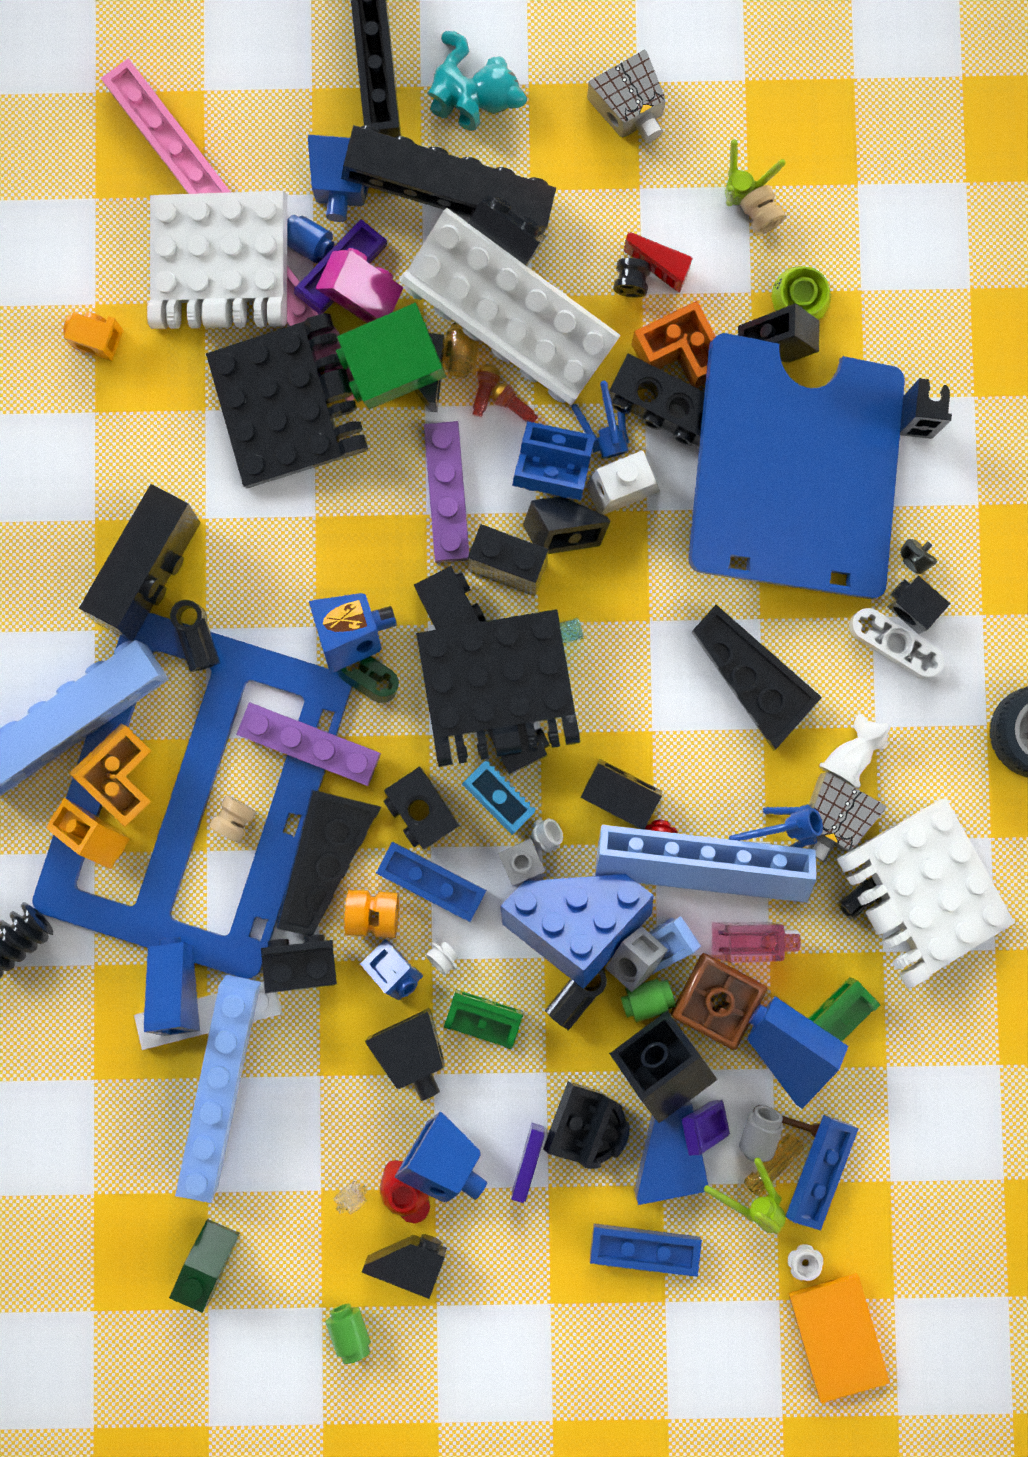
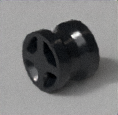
(632, 277)

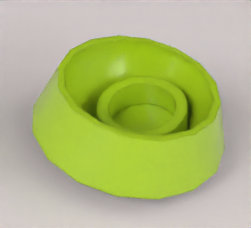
(805, 288)

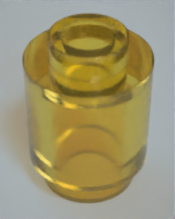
(459, 352)

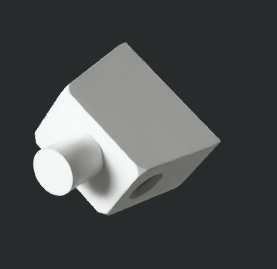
(622, 483)

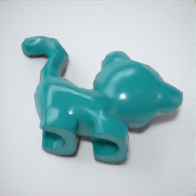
(491, 88)

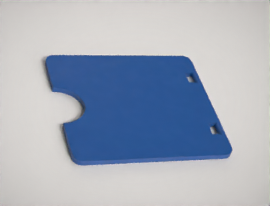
(796, 471)

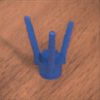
(612, 439)
(802, 825)

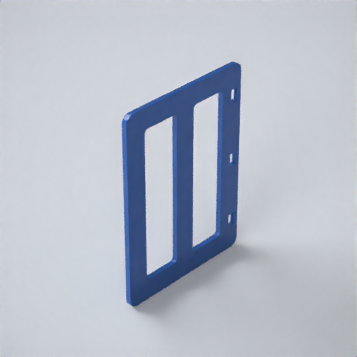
(269, 874)

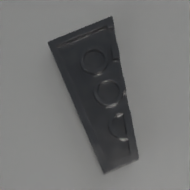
(760, 681)
(325, 848)

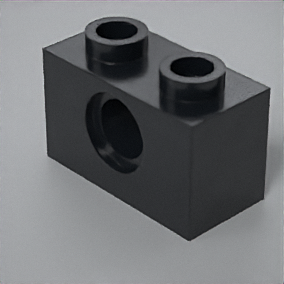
(418, 787)

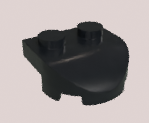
(587, 1127)

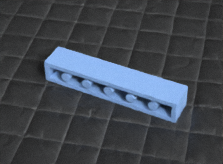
(77, 711)
(707, 863)
(218, 1088)

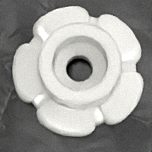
(546, 835)
(442, 957)
(809, 1271)

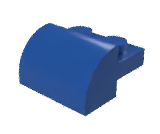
(553, 460)

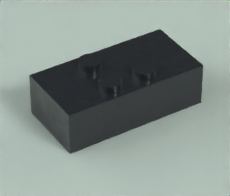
(141, 563)

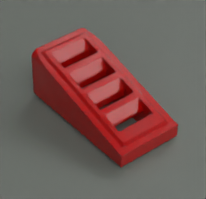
(665, 262)

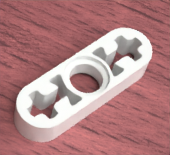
(913, 664)

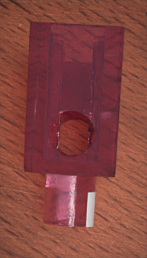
(752, 941)

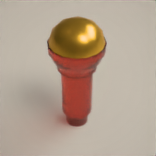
(488, 378)
(504, 396)

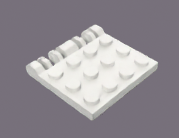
(218, 254)
(929, 889)

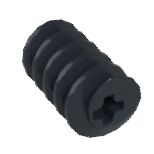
(22, 936)

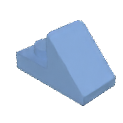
(677, 939)

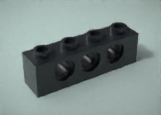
(667, 391)

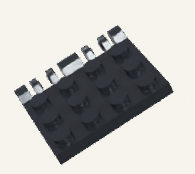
(280, 402)
(497, 679)

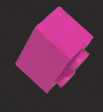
(358, 285)

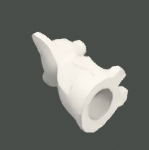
(853, 756)

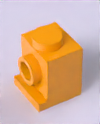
(93, 334)

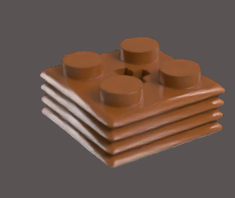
(725, 1023)

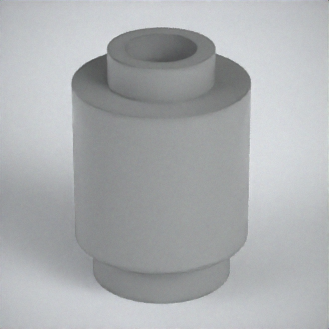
(761, 1134)

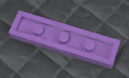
(446, 492)
(308, 744)

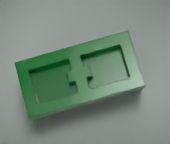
(845, 1009)
(484, 1019)

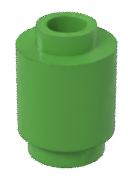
(648, 1000)
(348, 1333)

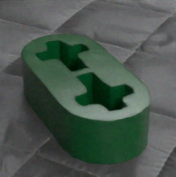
(365, 679)

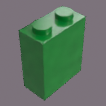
(390, 357)

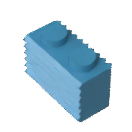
(499, 797)

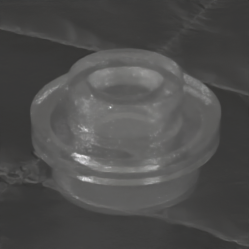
(351, 1198)

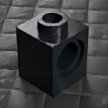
(917, 604)

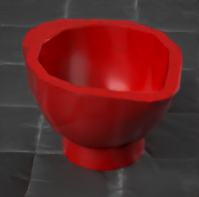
(402, 1198)

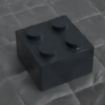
(663, 1067)

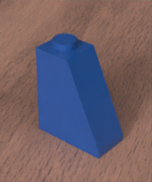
(171, 989)
(795, 1049)
(665, 1165)

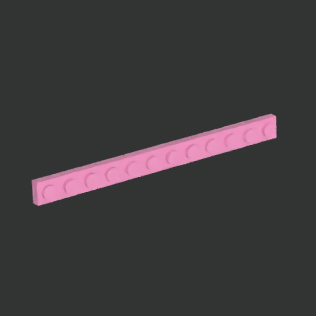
(188, 165)

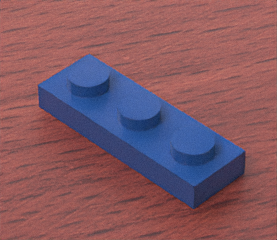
(431, 881)
(821, 1172)
(645, 1250)

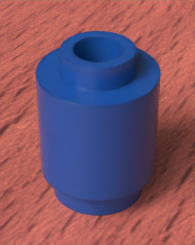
(308, 238)

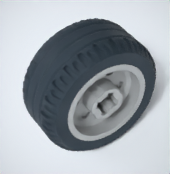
(1010, 731)

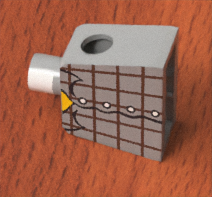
(630, 97)
(844, 814)

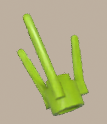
(741, 182)
(763, 1210)

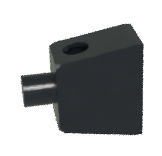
(410, 1053)

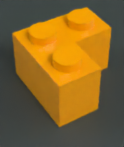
(104, 774)

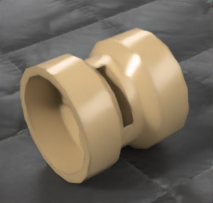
(763, 210)
(232, 819)

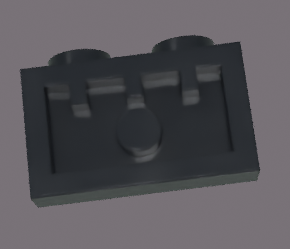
(298, 965)

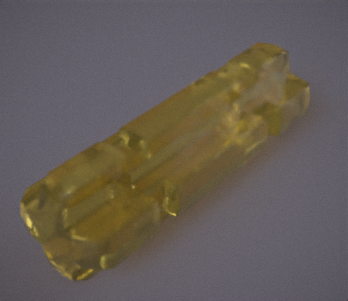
(790, 1148)

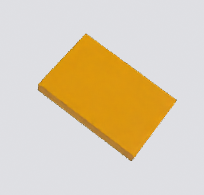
(839, 1338)

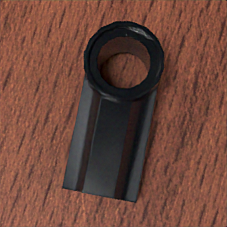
(195, 639)
(573, 1001)

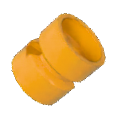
(359, 918)

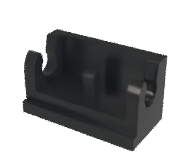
(920, 414)
(621, 794)

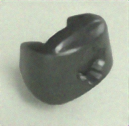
(916, 556)

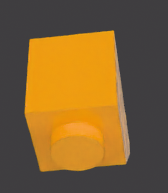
(87, 834)

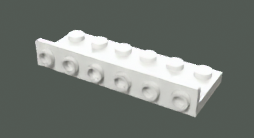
(508, 307)

